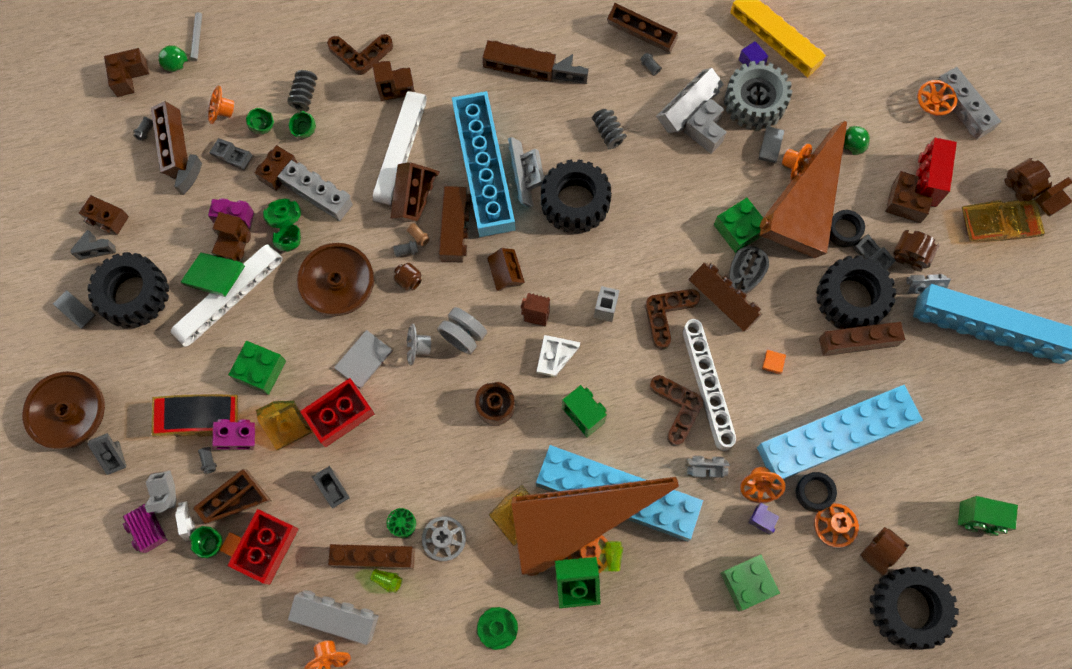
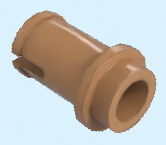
(420, 237)

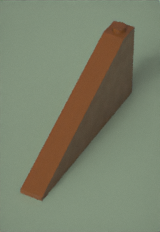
(806, 207)
(564, 521)

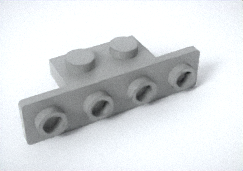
(527, 170)

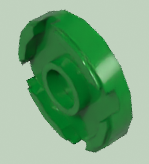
(282, 213)
(497, 628)

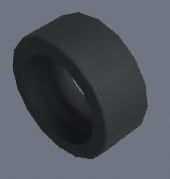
(855, 219)
(827, 481)

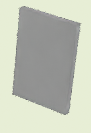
(363, 359)

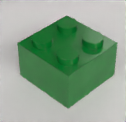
(739, 224)
(257, 367)
(584, 410)
(987, 515)
(578, 582)
(750, 583)

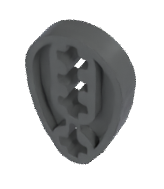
(756, 273)

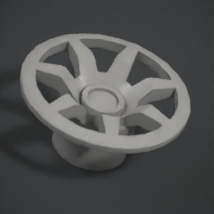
(419, 344)
(443, 538)

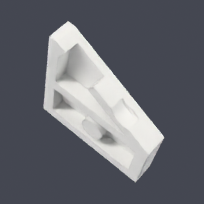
(555, 355)
(184, 522)

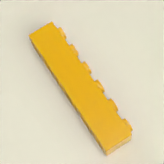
(779, 35)

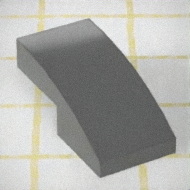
(771, 144)
(230, 154)
(186, 178)
(868, 248)
(74, 309)

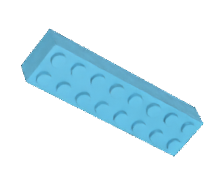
(483, 164)
(995, 323)
(840, 433)
(671, 514)

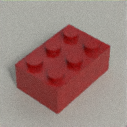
(936, 169)
(337, 412)
(263, 547)

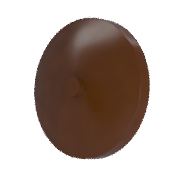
(335, 279)
(63, 410)

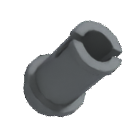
(650, 63)
(143, 129)
(405, 249)
(207, 461)

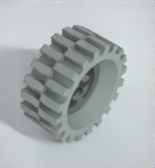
(771, 89)

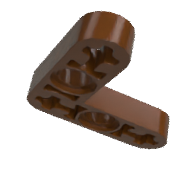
(362, 58)
(664, 307)
(685, 409)

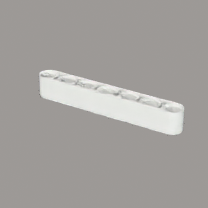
(399, 145)
(215, 306)
(709, 393)

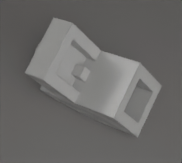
(606, 304)
(161, 492)

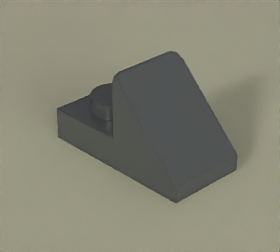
(566, 71)
(88, 247)
(107, 453)
(331, 487)

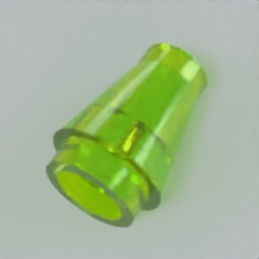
(614, 554)
(387, 580)

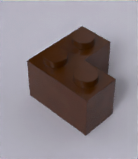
(122, 68)
(392, 83)
(904, 200)
(231, 237)

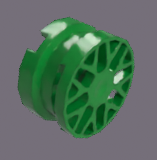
(401, 523)

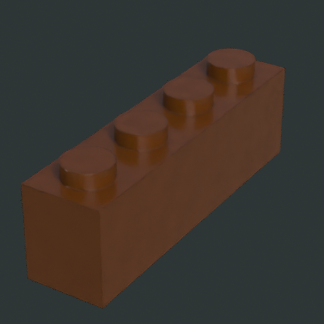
(642, 28)
(518, 60)
(169, 139)
(454, 224)
(725, 296)
(861, 338)
(371, 556)

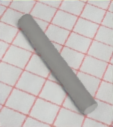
(196, 36)

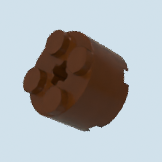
(1028, 179)
(916, 249)
(492, 393)
(884, 551)

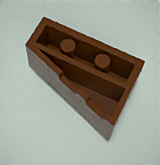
(411, 191)
(232, 497)

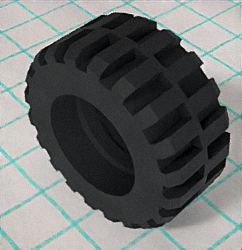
(575, 175)
(113, 274)
(868, 274)
(940, 603)

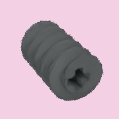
(302, 90)
(609, 128)

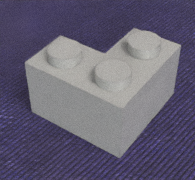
(703, 126)

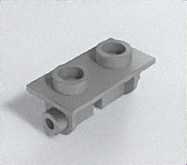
(919, 283)
(715, 466)

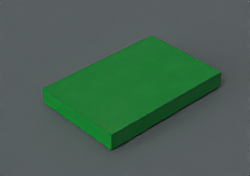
(213, 274)

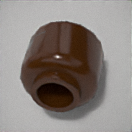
(407, 276)

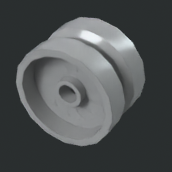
(462, 330)

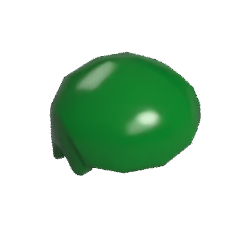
(172, 58)
(259, 121)
(302, 125)
(856, 140)
(287, 238)
(205, 542)

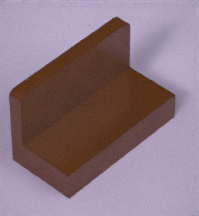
(1055, 198)
(505, 268)

